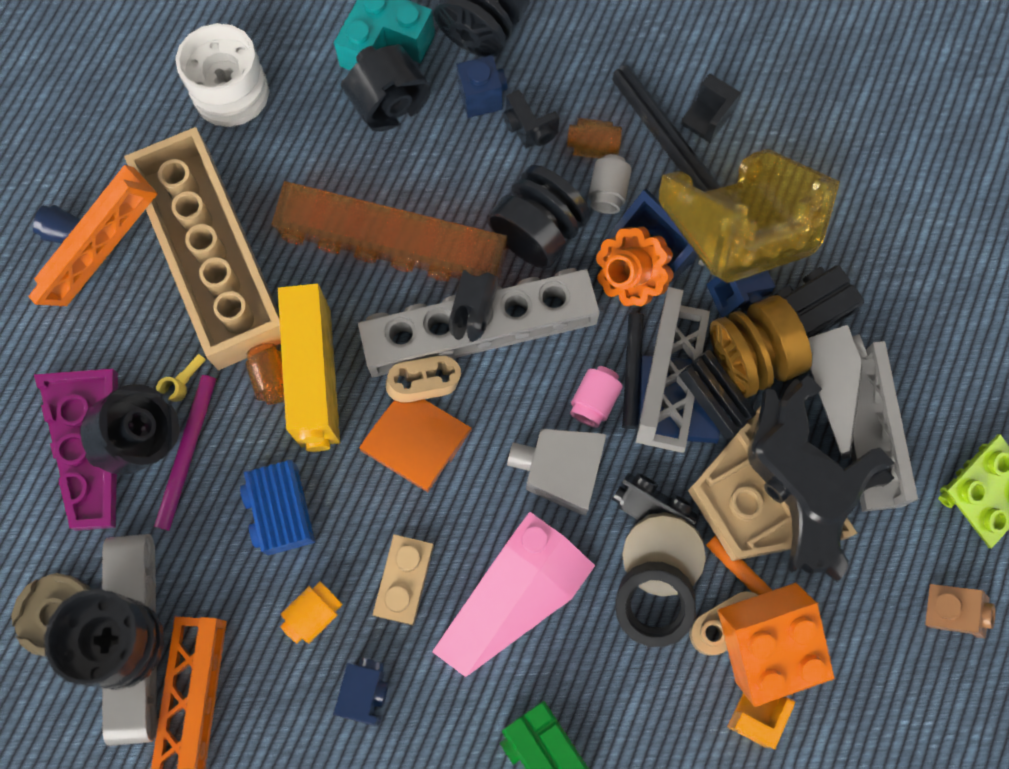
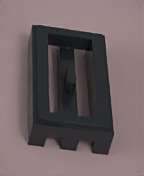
(721, 391)

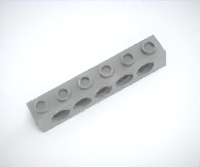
(539, 321)

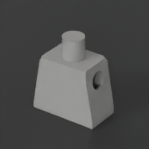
(561, 466)

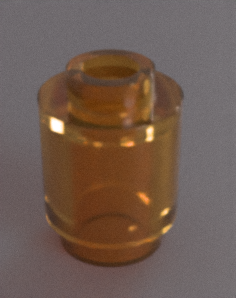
(594, 138)
(266, 373)

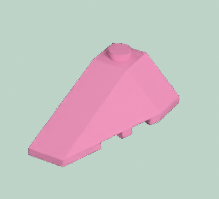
(522, 587)

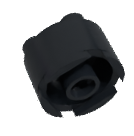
(385, 86)
(129, 430)

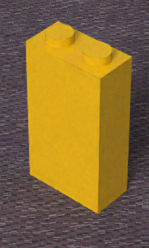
(308, 367)

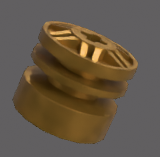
(761, 345)

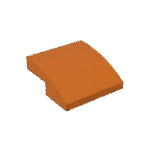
(415, 441)

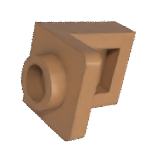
(960, 610)

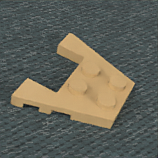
(739, 507)

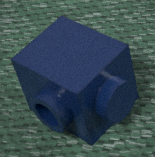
(481, 86)

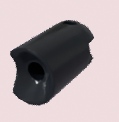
(472, 305)

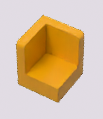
(761, 723)

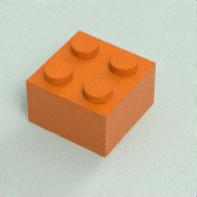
(776, 644)

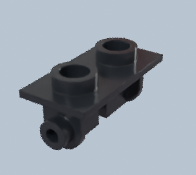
(643, 497)

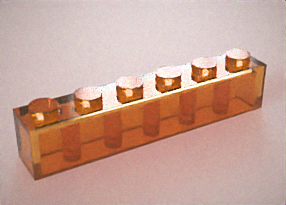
(386, 234)

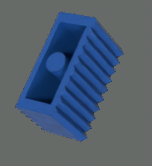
(277, 508)

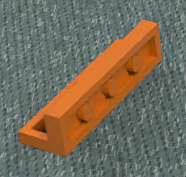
(93, 238)
(201, 696)

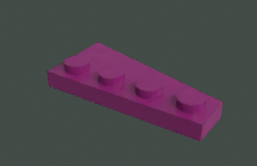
(85, 489)

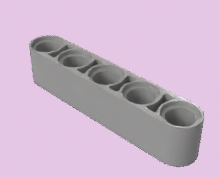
(130, 570)

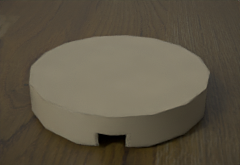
(666, 540)
(38, 604)

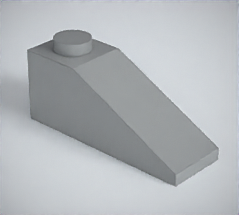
(839, 374)

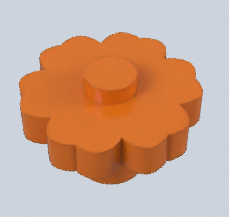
(634, 266)

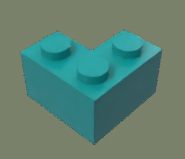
(385, 24)

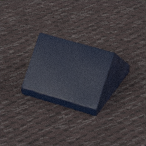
(648, 213)

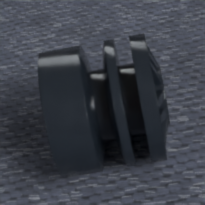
(479, 24)
(539, 216)
(81, 637)

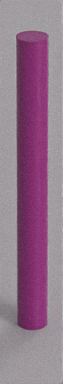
(185, 453)

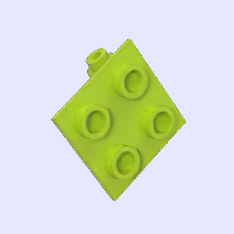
(983, 491)

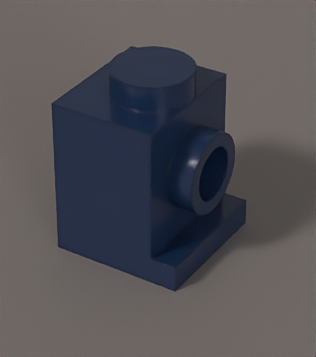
(740, 293)
(362, 692)

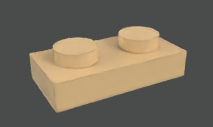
(403, 580)

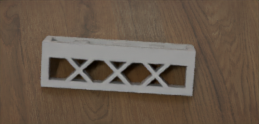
(662, 364)
(881, 426)

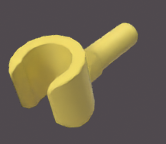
(180, 380)

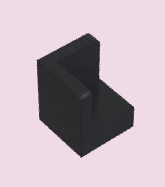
(711, 109)

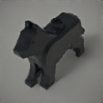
(808, 480)

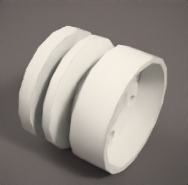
(222, 74)

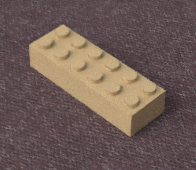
(207, 249)

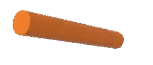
(738, 568)

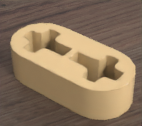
(422, 374)

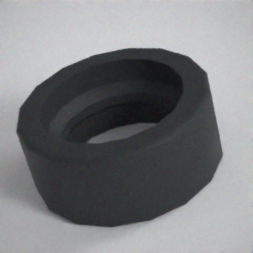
(643, 633)

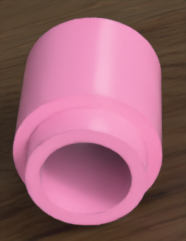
(596, 396)

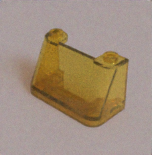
(760, 223)

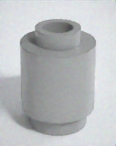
(609, 184)

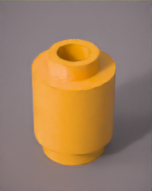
(310, 613)

